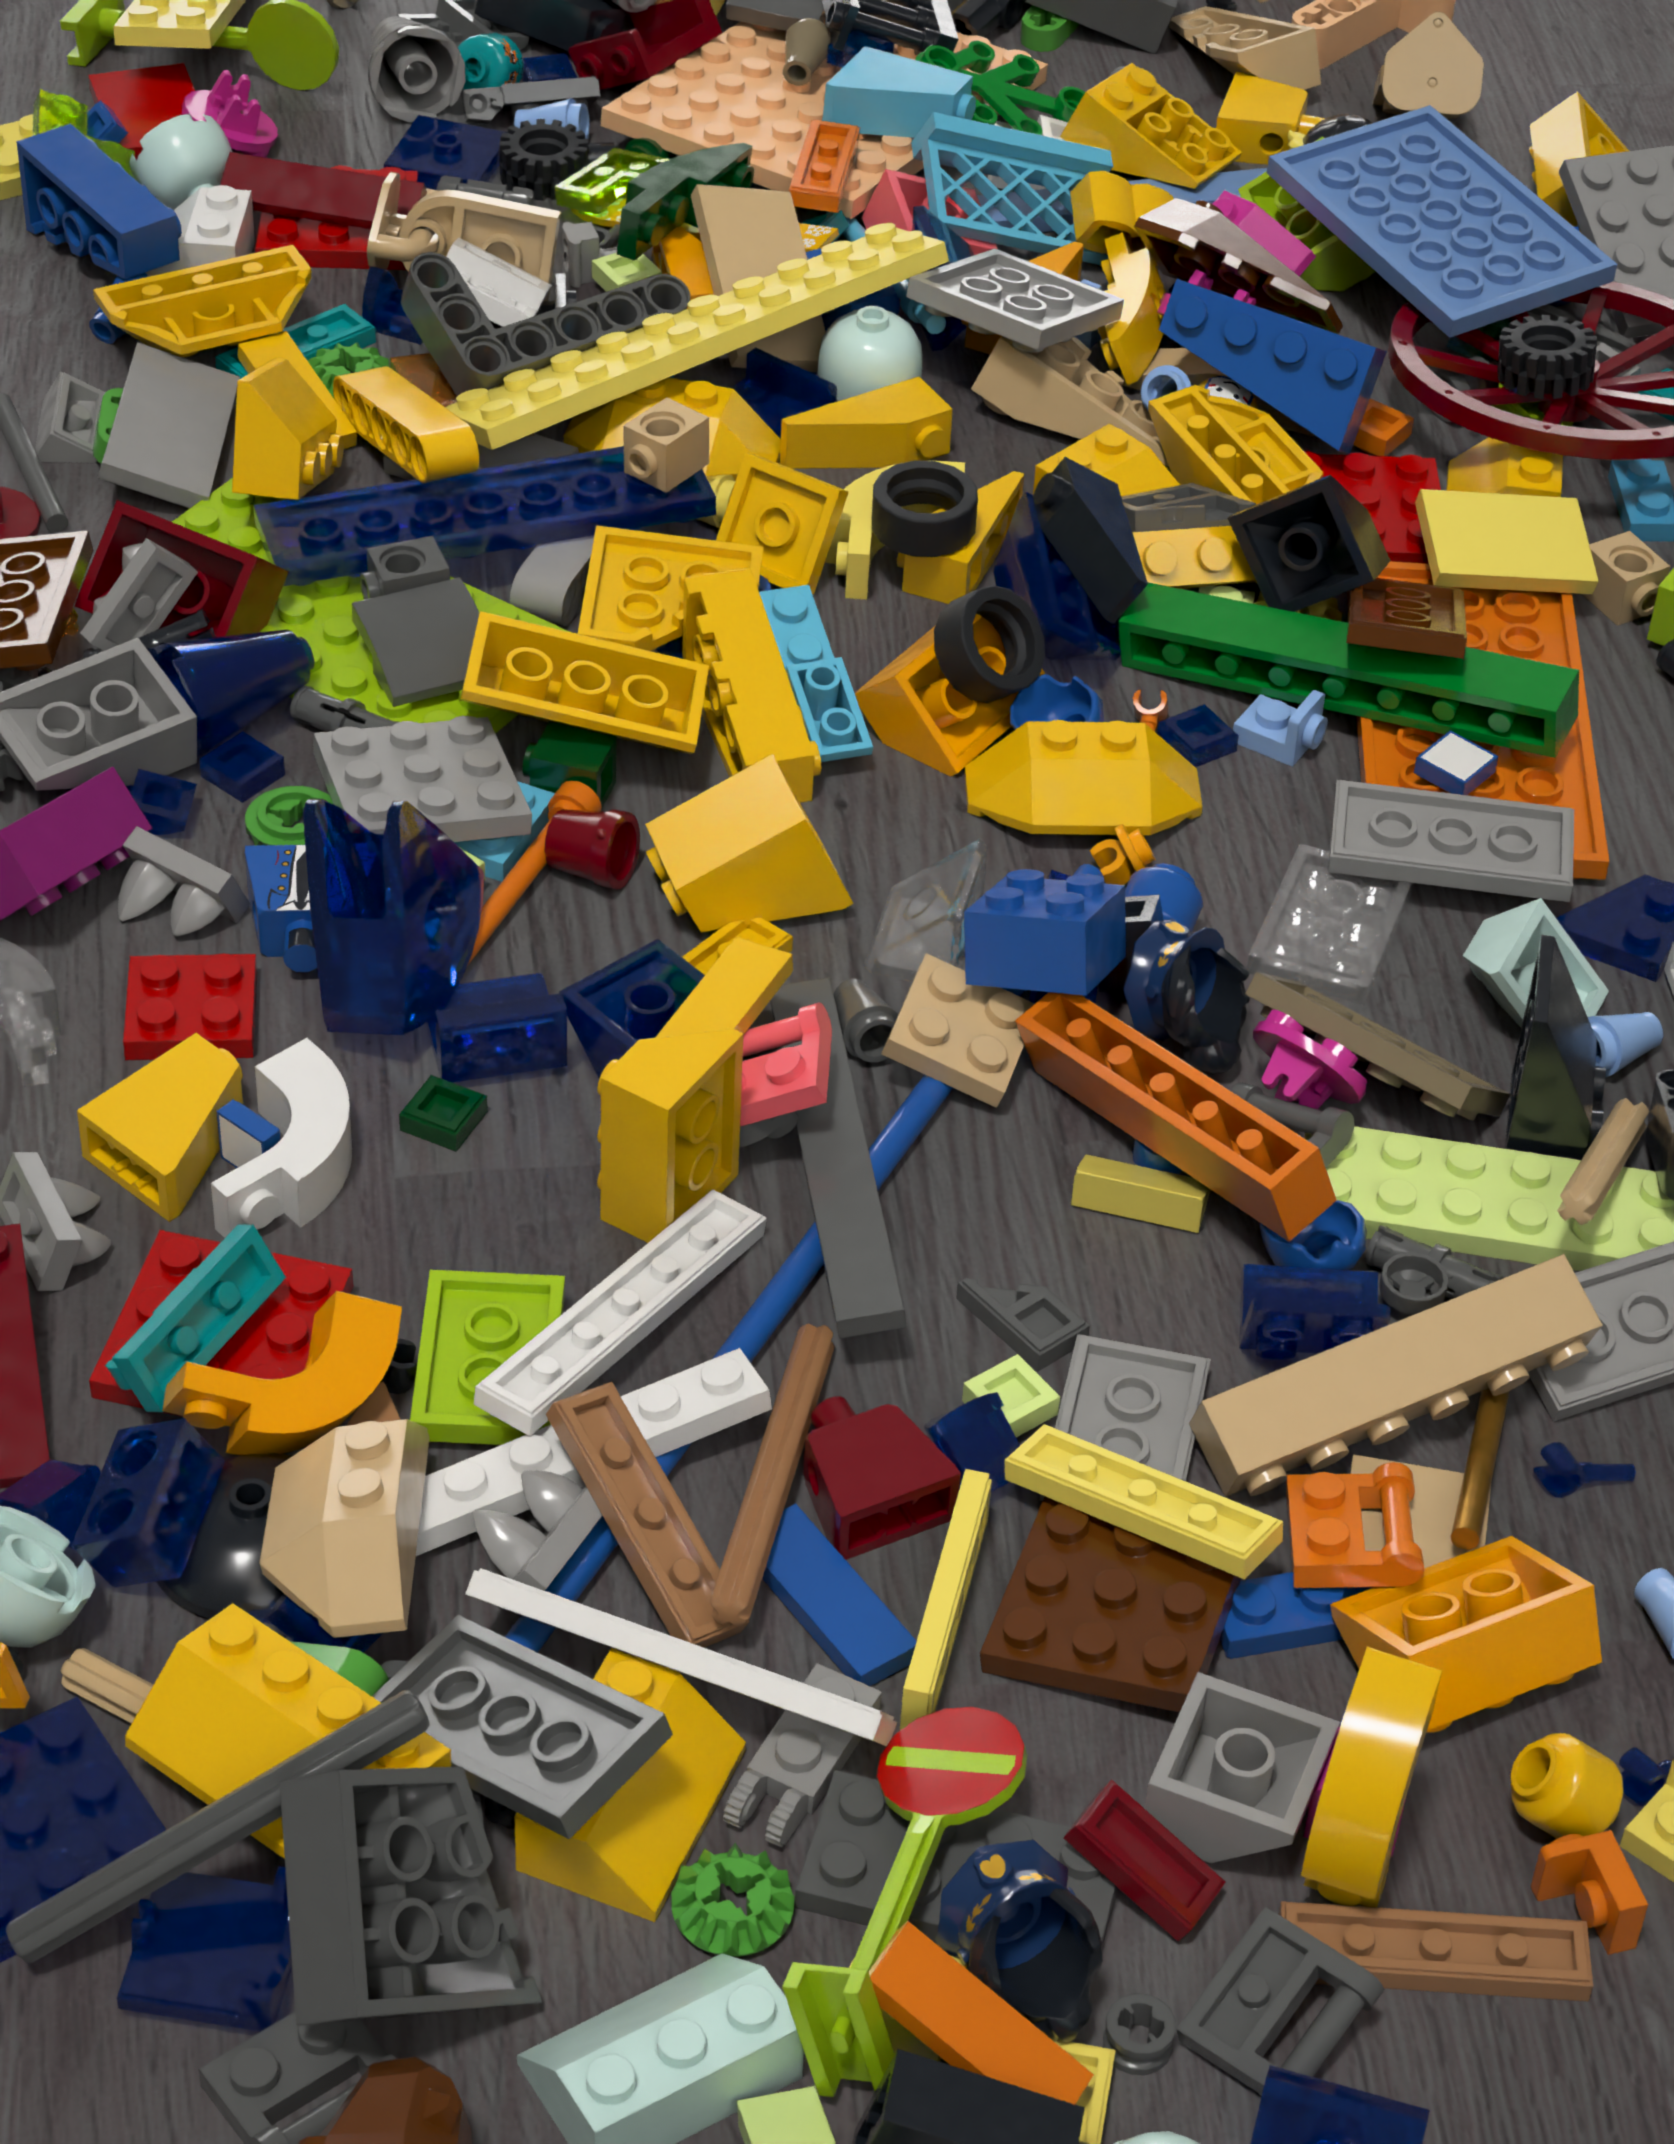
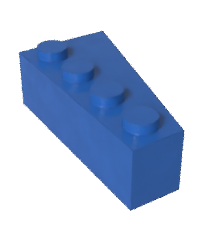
(94, 204)
(1289, 364)

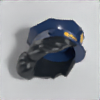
(1190, 992)
(1023, 1934)

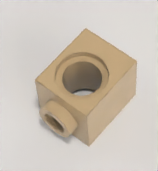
(666, 444)
(1626, 577)

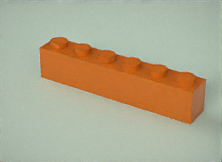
(1178, 1112)

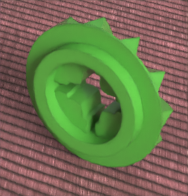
(342, 359)
(277, 809)
(721, 1925)

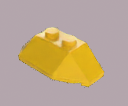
(209, 302)
(732, 423)
(1228, 446)
(1083, 780)

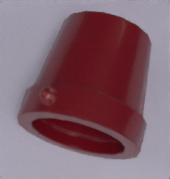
(594, 845)

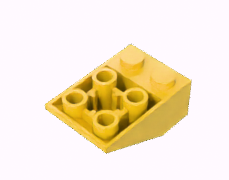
(1149, 130)

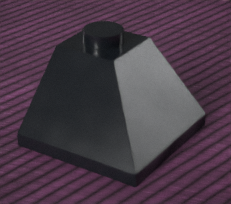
(1309, 544)

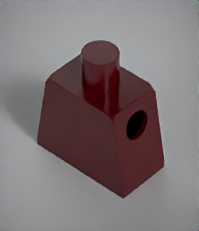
(875, 1477)

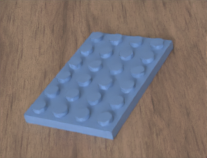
(1441, 220)

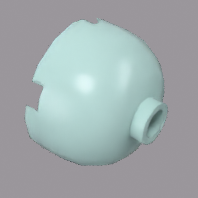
(181, 158)
(869, 352)
(37, 1581)

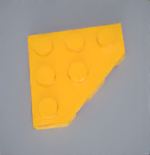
(639, 582)

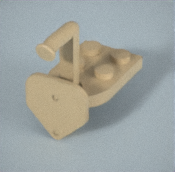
(1430, 68)
(503, 228)

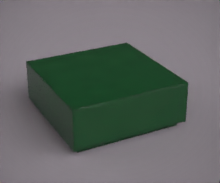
(443, 1113)

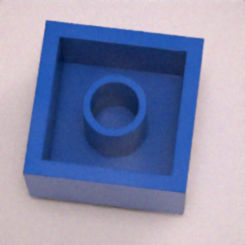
(1045, 933)

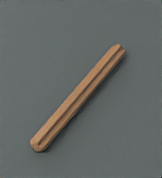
(772, 1476)

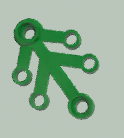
(997, 89)

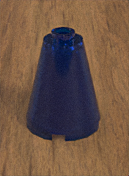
(234, 678)

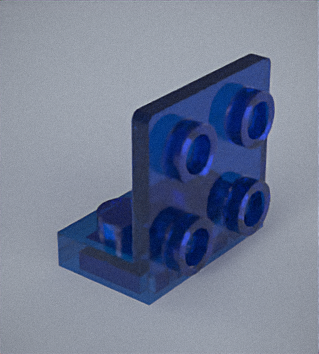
(499, 1029)

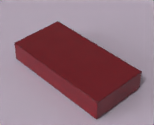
(1144, 1860)

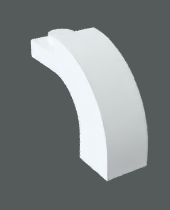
(309, 1165)

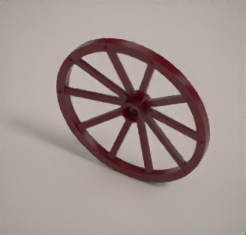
(1473, 408)

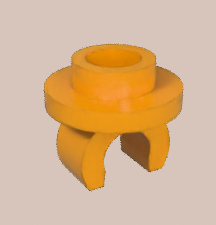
(1122, 857)

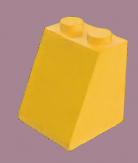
(744, 853)

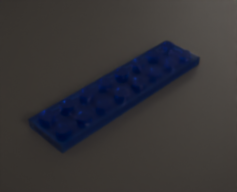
(472, 513)

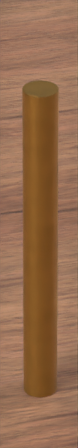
(1479, 1470)

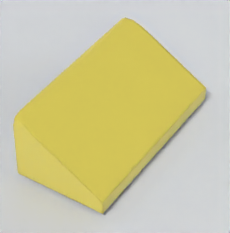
(1139, 1193)

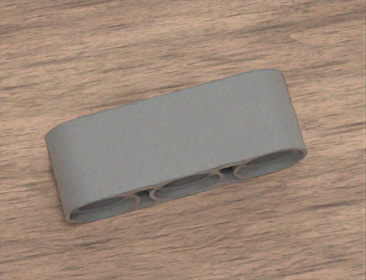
(554, 580)

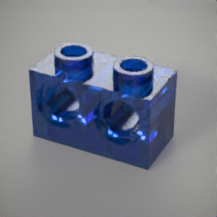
(148, 1503)

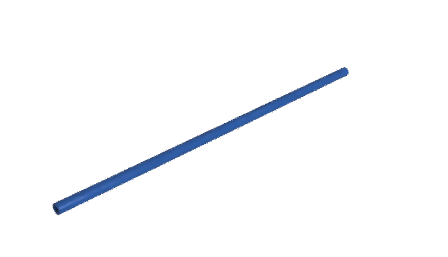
(757, 1327)

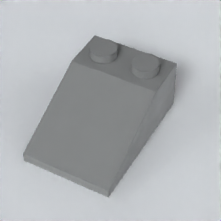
(98, 716)

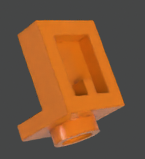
(1601, 1882)

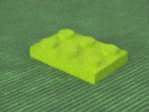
(466, 1334)

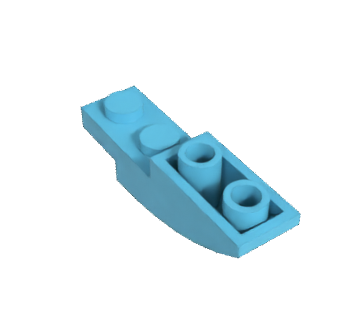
(815, 676)

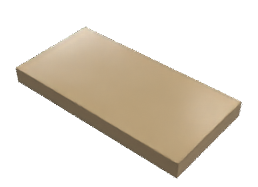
(749, 236)

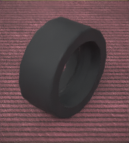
(924, 532)
(960, 657)

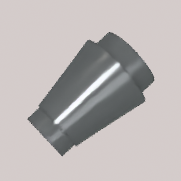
(863, 1020)

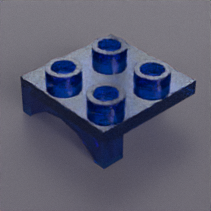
(211, 1952)

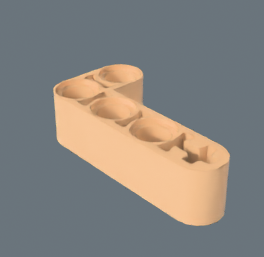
(1351, 24)

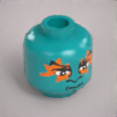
(491, 61)

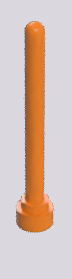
(570, 796)

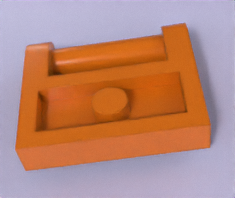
(1329, 1529)

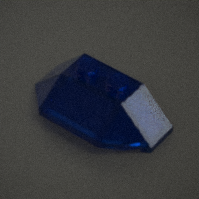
(1039, 576)

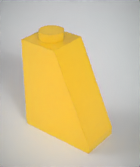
(161, 1124)

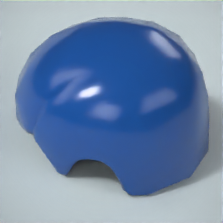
(1054, 700)
(1329, 1242)

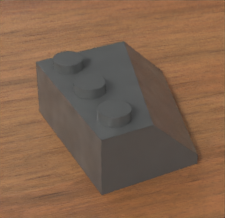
(394, 1898)

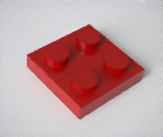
(186, 996)

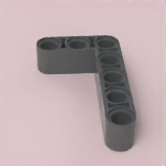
(480, 356)

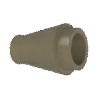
(805, 50)

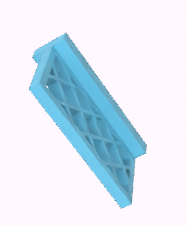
(1019, 160)

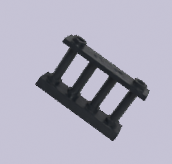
(901, 22)

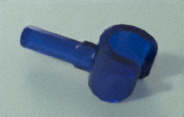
(1566, 1475)
(1642, 1775)

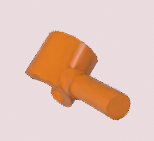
(1152, 716)

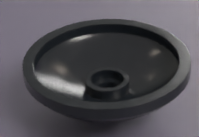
(229, 1542)

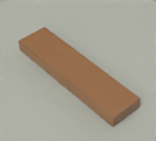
(642, 1512)
(1456, 1949)

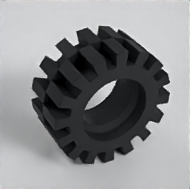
(541, 156)
(1546, 357)

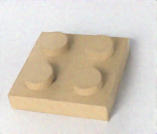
(958, 1031)

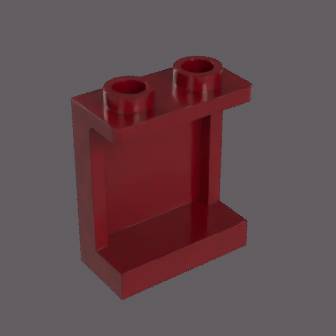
(660, 38)

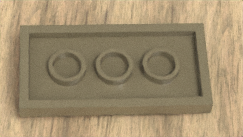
(1390, 1054)

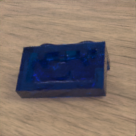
(781, 389)

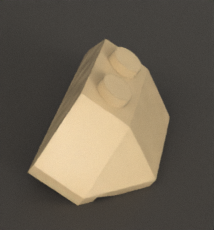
(349, 1526)

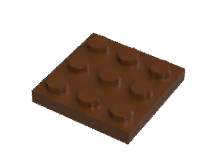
(1107, 1612)

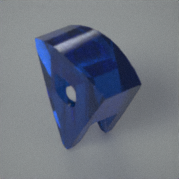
(388, 917)

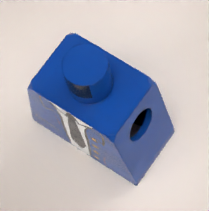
(281, 903)

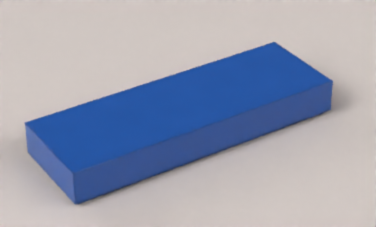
(835, 1602)

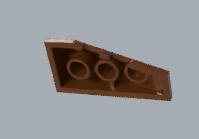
(1201, 238)

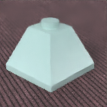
(1506, 954)

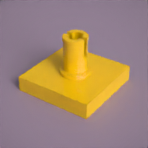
(787, 516)

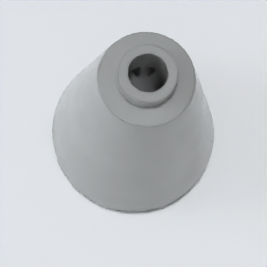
(414, 69)

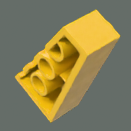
(747, 686)

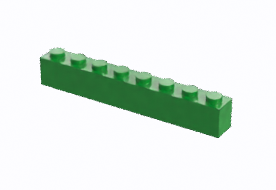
(1293, 653)

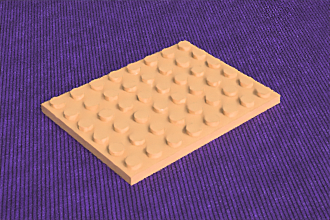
(738, 94)

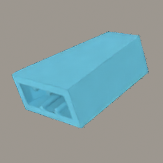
(895, 94)

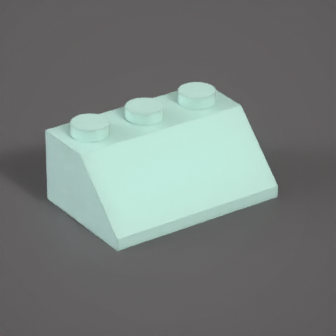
(669, 2057)

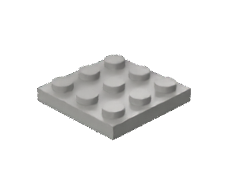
(1014, 299)
(442, 768)

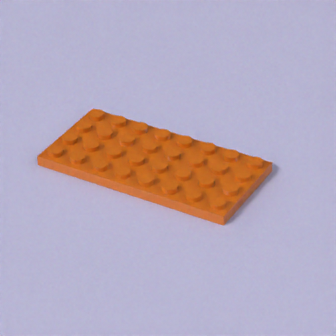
(1526, 627)

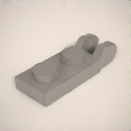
(798, 1761)

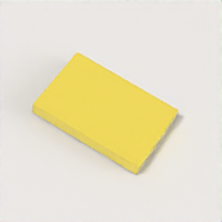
(1506, 541)

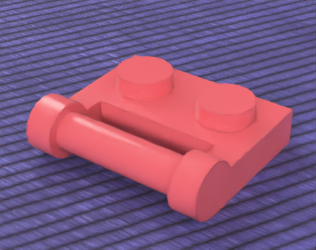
(791, 1076)

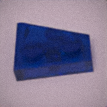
(1627, 927)

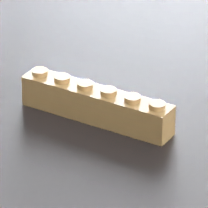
(1395, 1376)

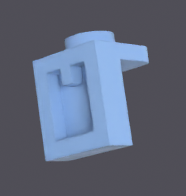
(1282, 730)

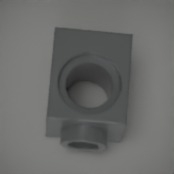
(403, 567)

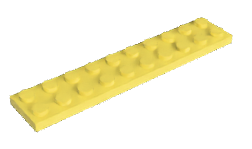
(698, 334)

